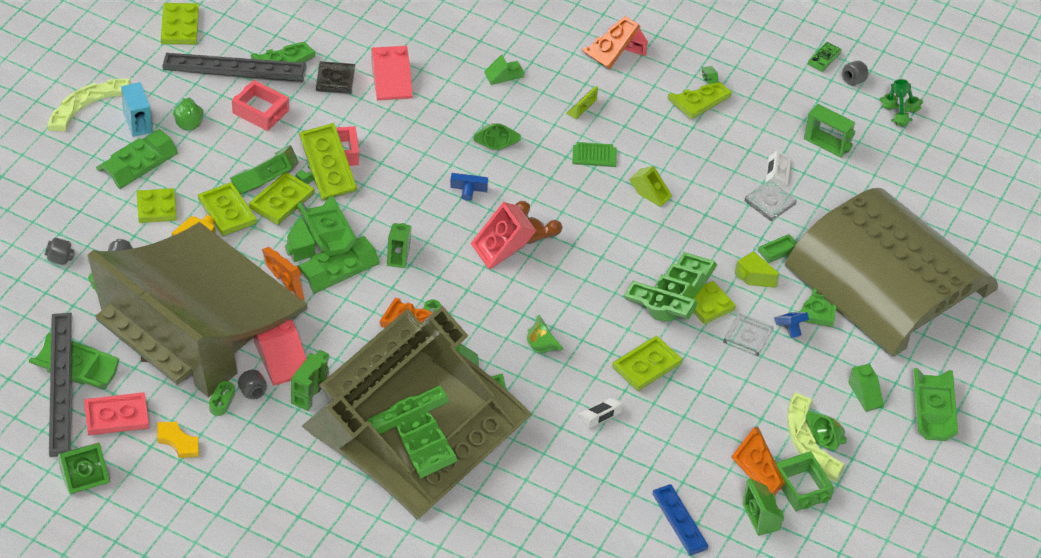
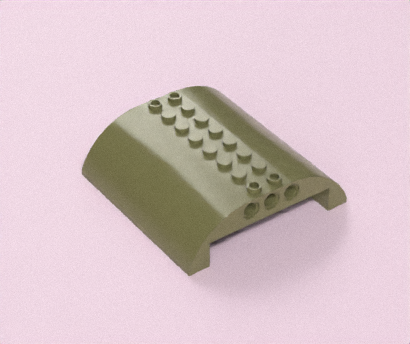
(885, 268)

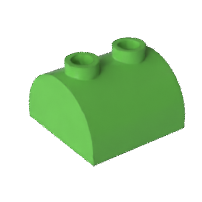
(83, 468)

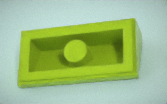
(583, 104)

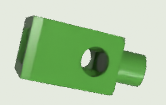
(399, 238)

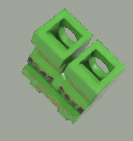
(308, 378)

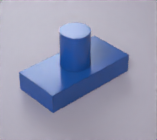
(469, 184)
(792, 320)

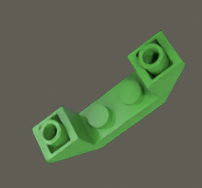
(266, 171)

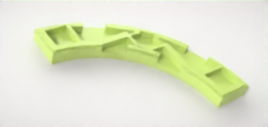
(79, 99)
(804, 440)

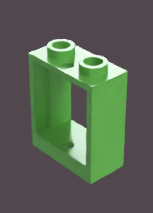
(825, 140)
(800, 464)

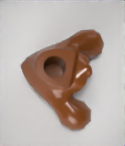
(552, 229)

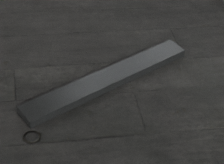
(234, 66)
(60, 384)

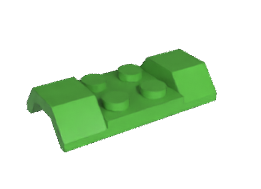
(139, 158)
(328, 227)
(327, 270)
(88, 364)
(935, 405)

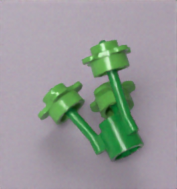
(913, 103)

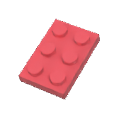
(116, 413)

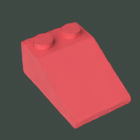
(391, 72)
(503, 234)
(280, 352)

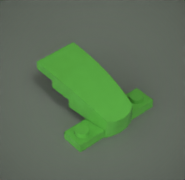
(675, 290)
(419, 430)

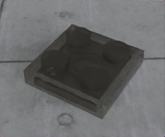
(335, 77)

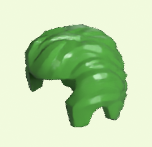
(188, 114)

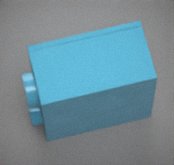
(136, 109)

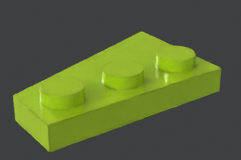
(700, 100)

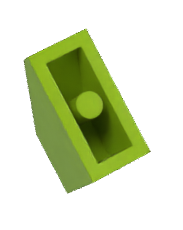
(651, 185)
(756, 271)

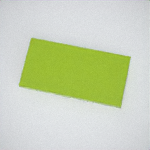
(327, 161)

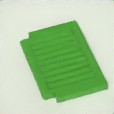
(594, 154)

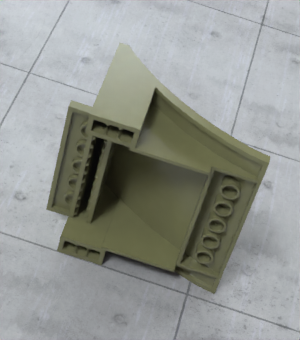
(188, 303)
(401, 364)

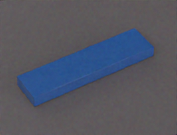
(680, 520)

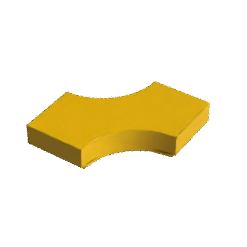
(172, 435)

